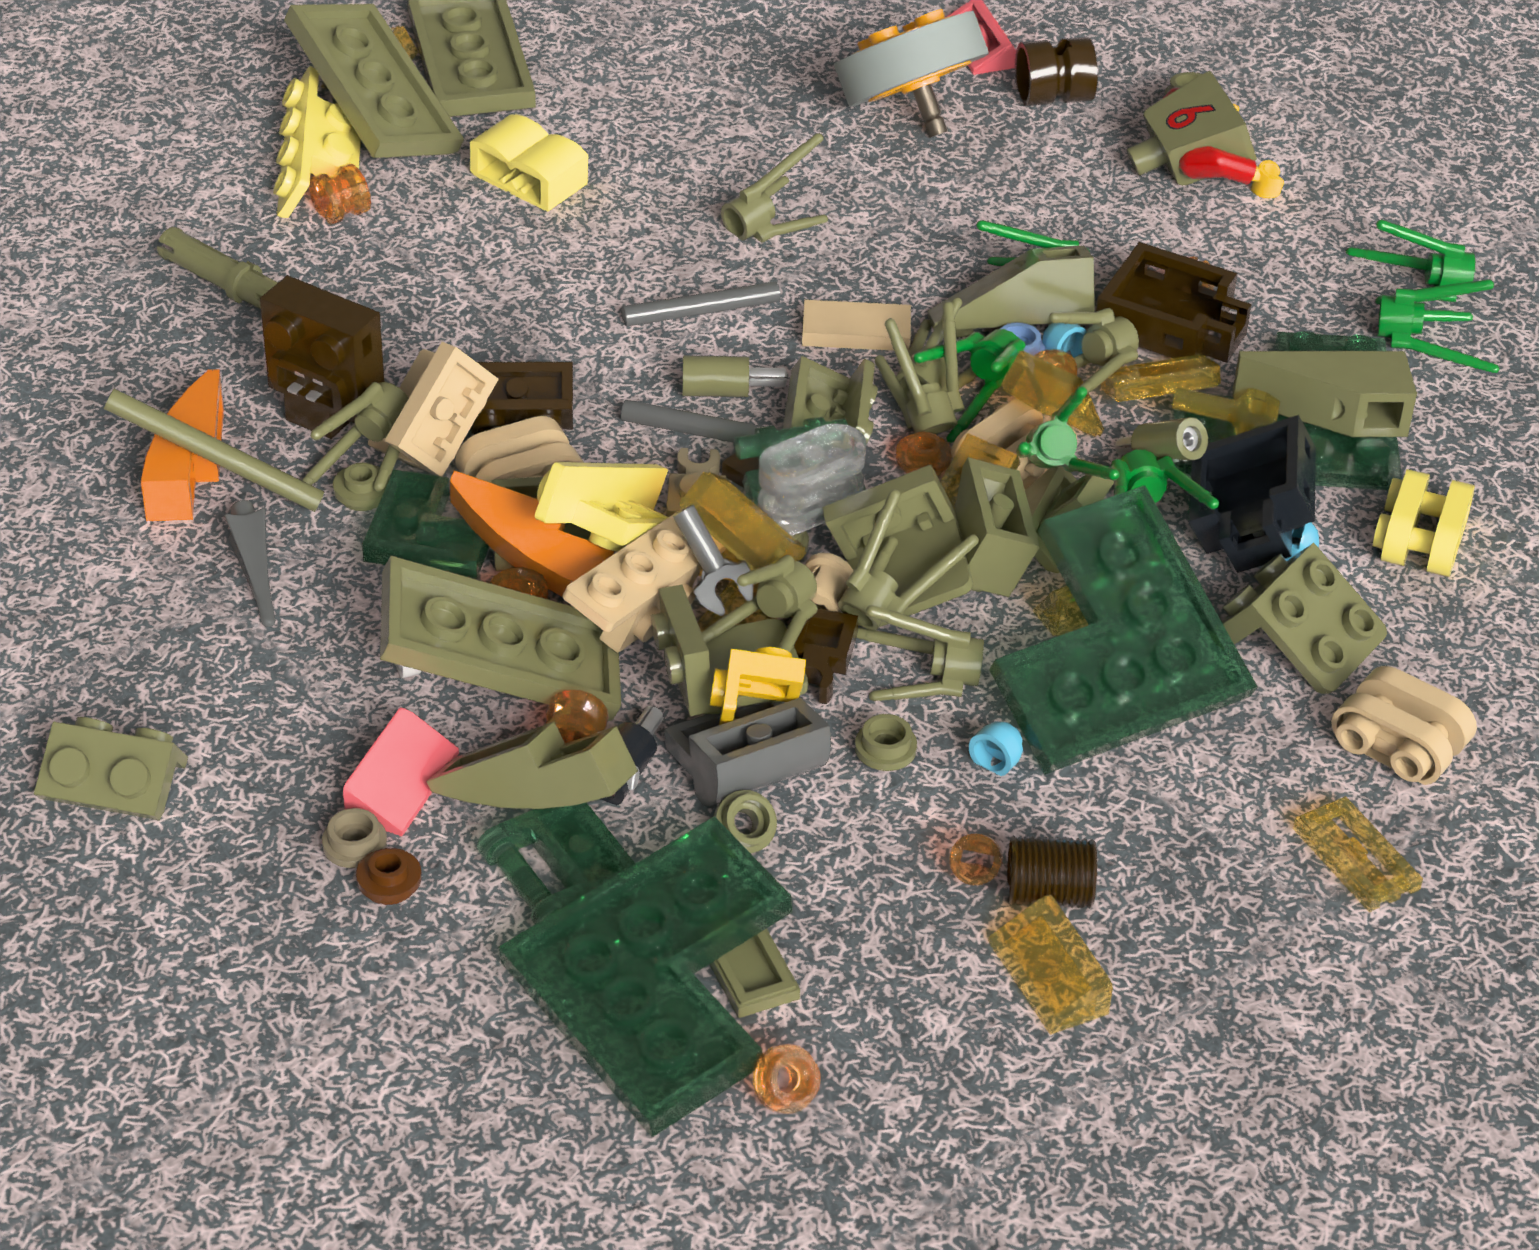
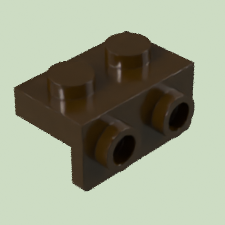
(527, 392)

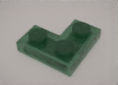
(413, 528)

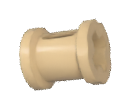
(831, 577)

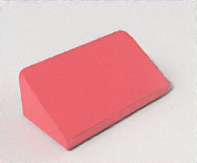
(1000, 49)
(396, 769)

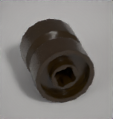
(1051, 71)

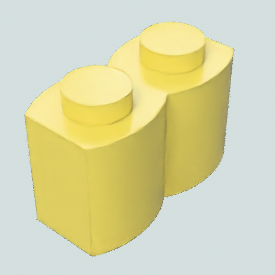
(529, 162)

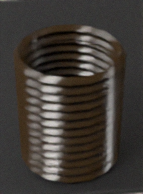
(1052, 868)

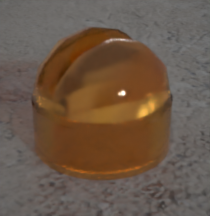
(972, 872)

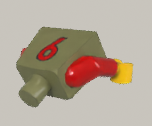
(1202, 137)

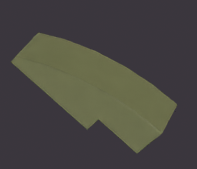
(538, 770)

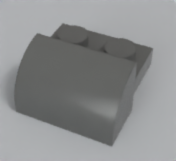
(752, 751)

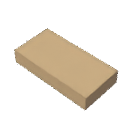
(853, 324)

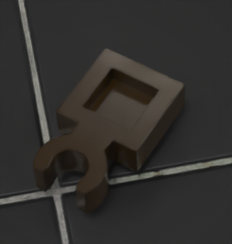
(827, 647)

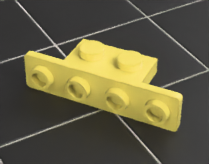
(315, 141)
(604, 498)

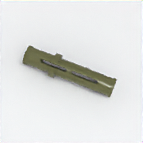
(237, 278)

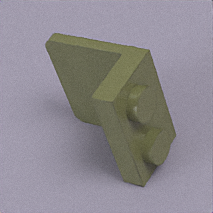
(922, 525)
(1308, 616)
(693, 662)

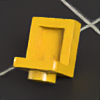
(758, 674)

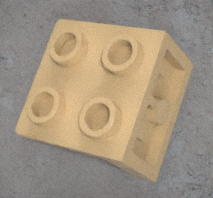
(443, 402)

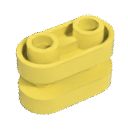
(1410, 499)

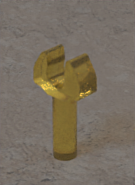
(1247, 413)

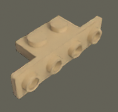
(624, 588)

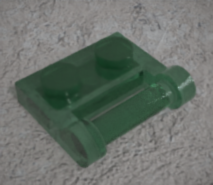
(571, 844)

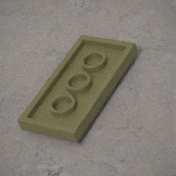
(471, 55)
(373, 80)
(492, 636)

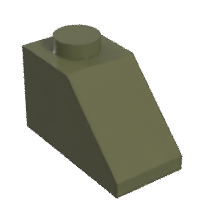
(996, 510)

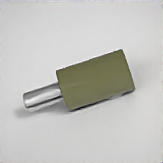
(726, 376)
(1177, 438)

